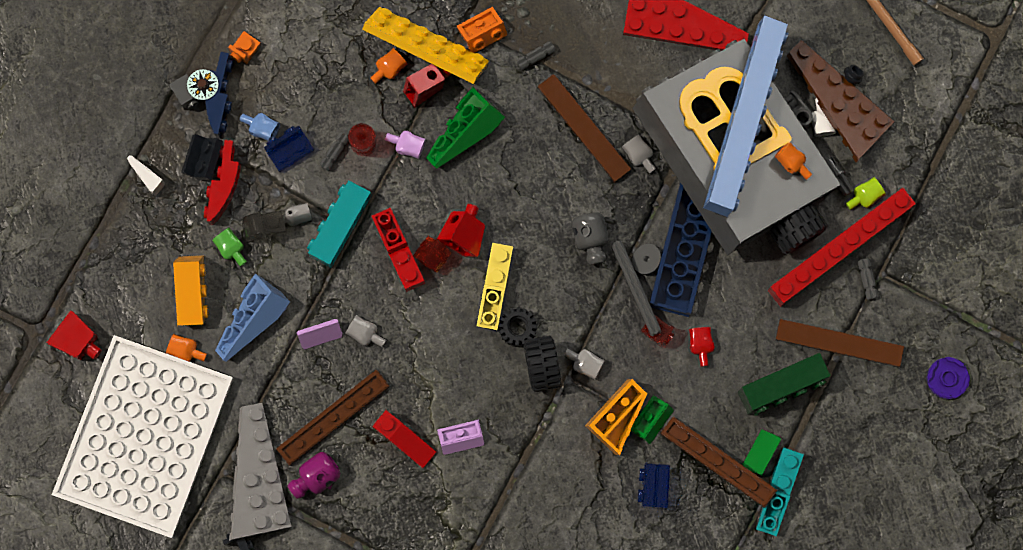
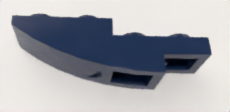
(220, 103)

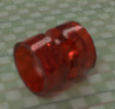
(362, 139)

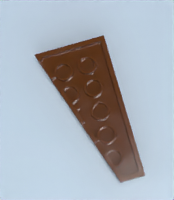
(842, 103)

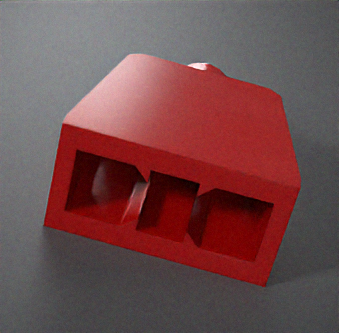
(424, 84)
(463, 232)
(75, 338)

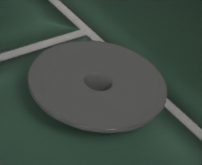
(646, 259)

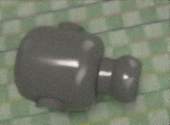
(590, 235)

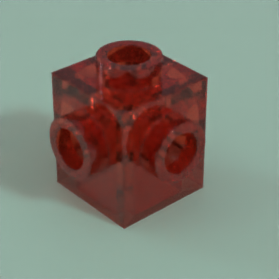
(432, 254)

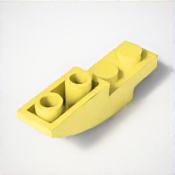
(495, 286)

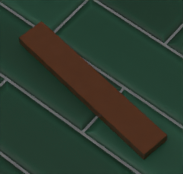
(584, 128)
(839, 343)
(332, 417)
(719, 462)

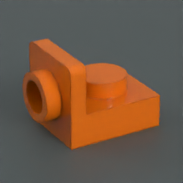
(244, 48)

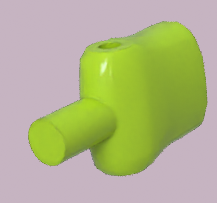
(866, 194)

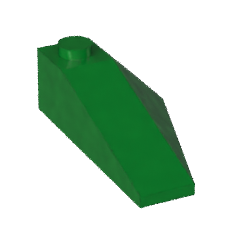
(471, 123)

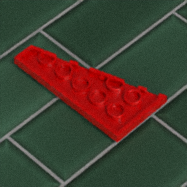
(679, 24)

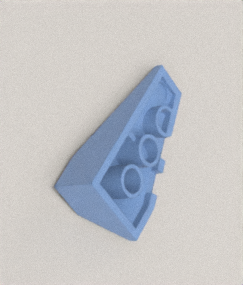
(259, 309)

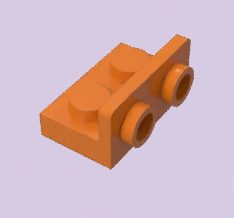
(482, 30)

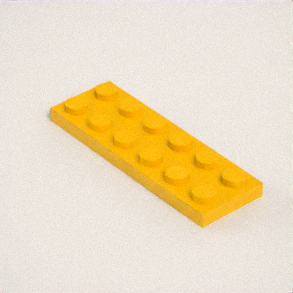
(426, 45)

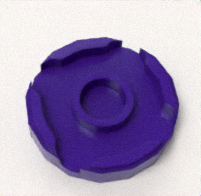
(948, 378)

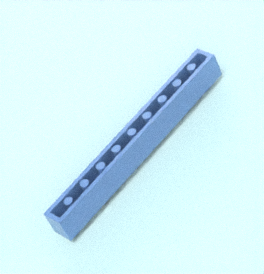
(745, 117)

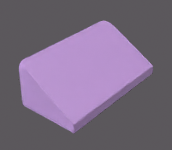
(320, 334)
(460, 437)

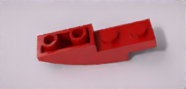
(222, 191)
(398, 249)

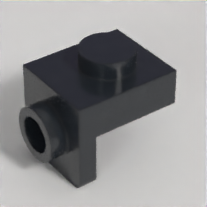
(243, 543)

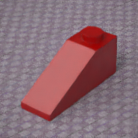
(404, 439)

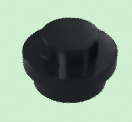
(853, 74)

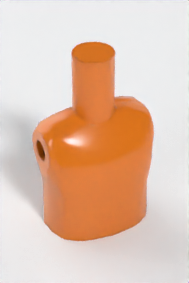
(388, 66)
(793, 160)
(184, 348)

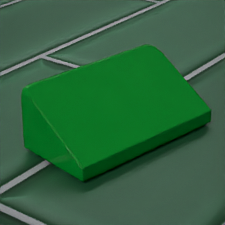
(651, 419)
(761, 452)

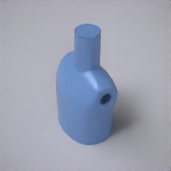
(261, 126)

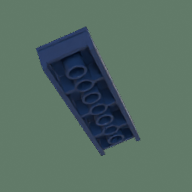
(681, 258)

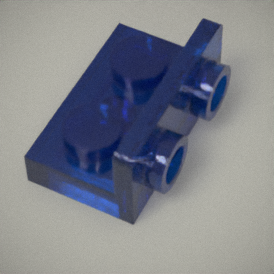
(288, 148)

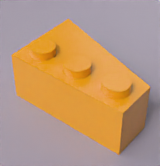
(190, 290)
(615, 418)

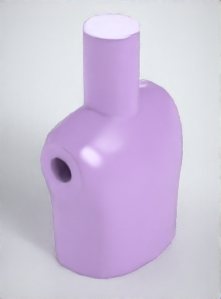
(407, 143)

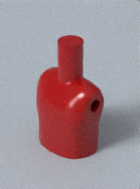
(701, 343)

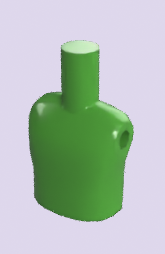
(230, 246)

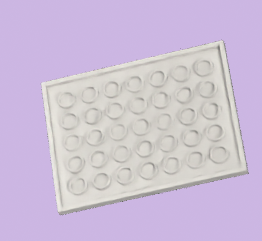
(143, 436)

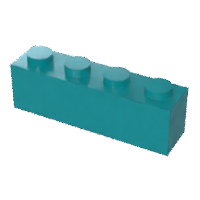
(339, 224)

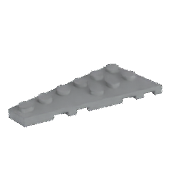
(257, 487)

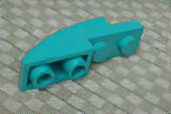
(782, 480)

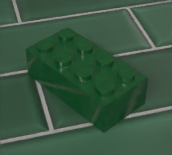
(784, 383)

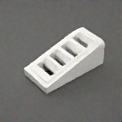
(150, 179)

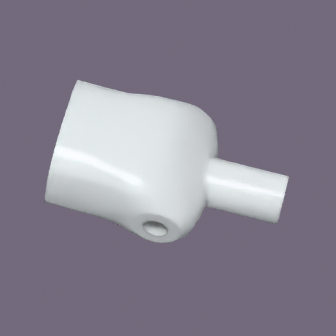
(820, 123)

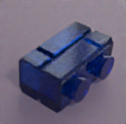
(654, 486)

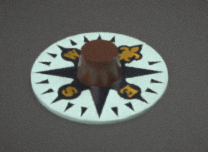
(202, 84)

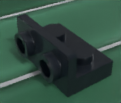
(202, 157)

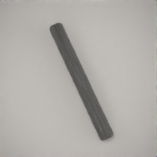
(636, 288)

